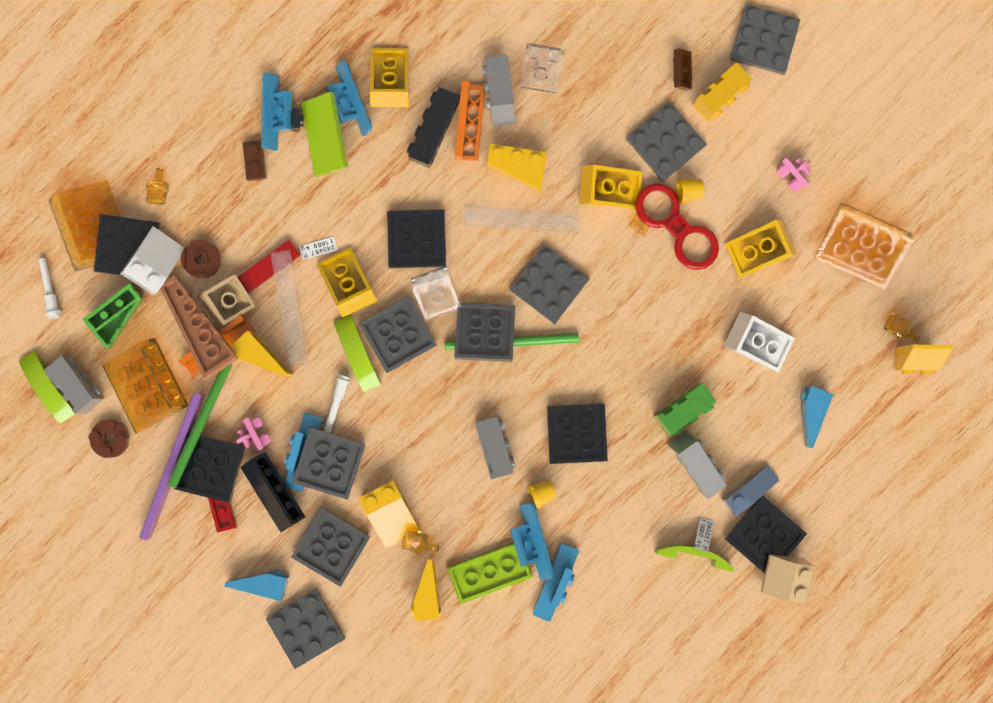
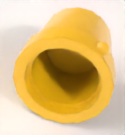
(689, 190)
(541, 493)

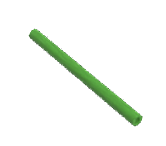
(533, 340)
(198, 427)

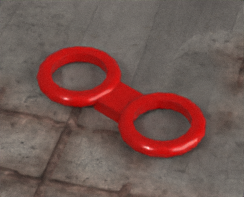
(677, 226)

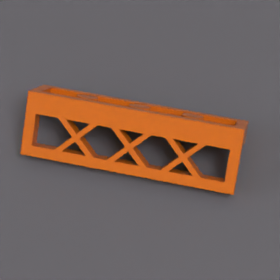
(462, 120)
(230, 333)

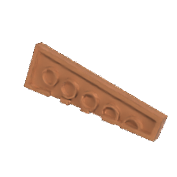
(202, 337)

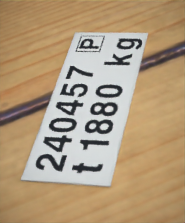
(318, 248)
(704, 534)

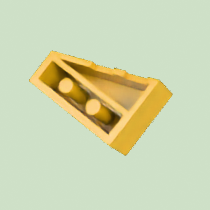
(722, 92)
(519, 164)

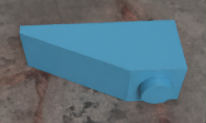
(813, 409)
(266, 584)

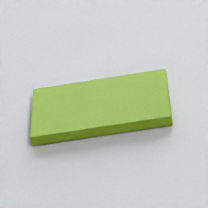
(324, 134)
(487, 573)

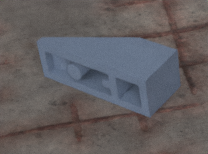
(750, 490)

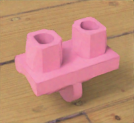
(787, 167)
(250, 426)

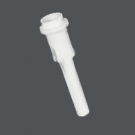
(50, 299)
(339, 392)

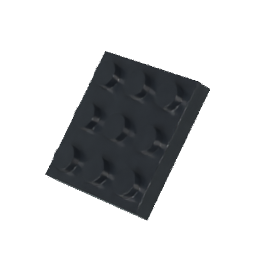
(416, 239)
(118, 241)
(577, 433)
(212, 469)
(765, 532)

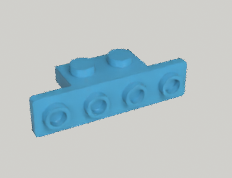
(347, 99)
(275, 111)
(297, 442)
(531, 543)
(554, 588)

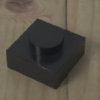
(297, 120)

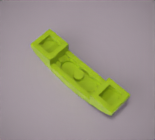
(356, 353)
(44, 388)
(671, 551)

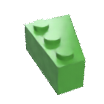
(114, 314)
(685, 409)

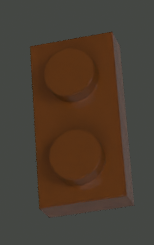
(682, 69)
(254, 161)

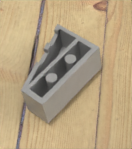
(499, 90)
(74, 384)
(495, 447)
(698, 464)

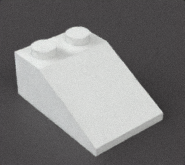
(152, 261)
(759, 341)

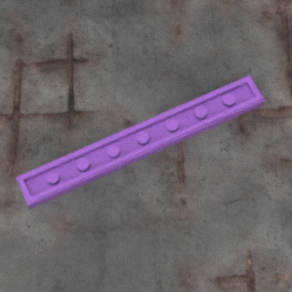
(163, 488)

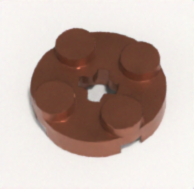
(193, 251)
(98, 436)

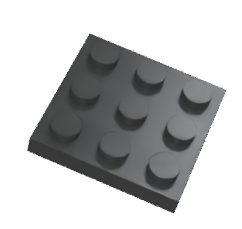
(765, 39)
(666, 141)
(549, 284)
(485, 332)
(398, 334)
(328, 463)
(331, 546)
(305, 628)

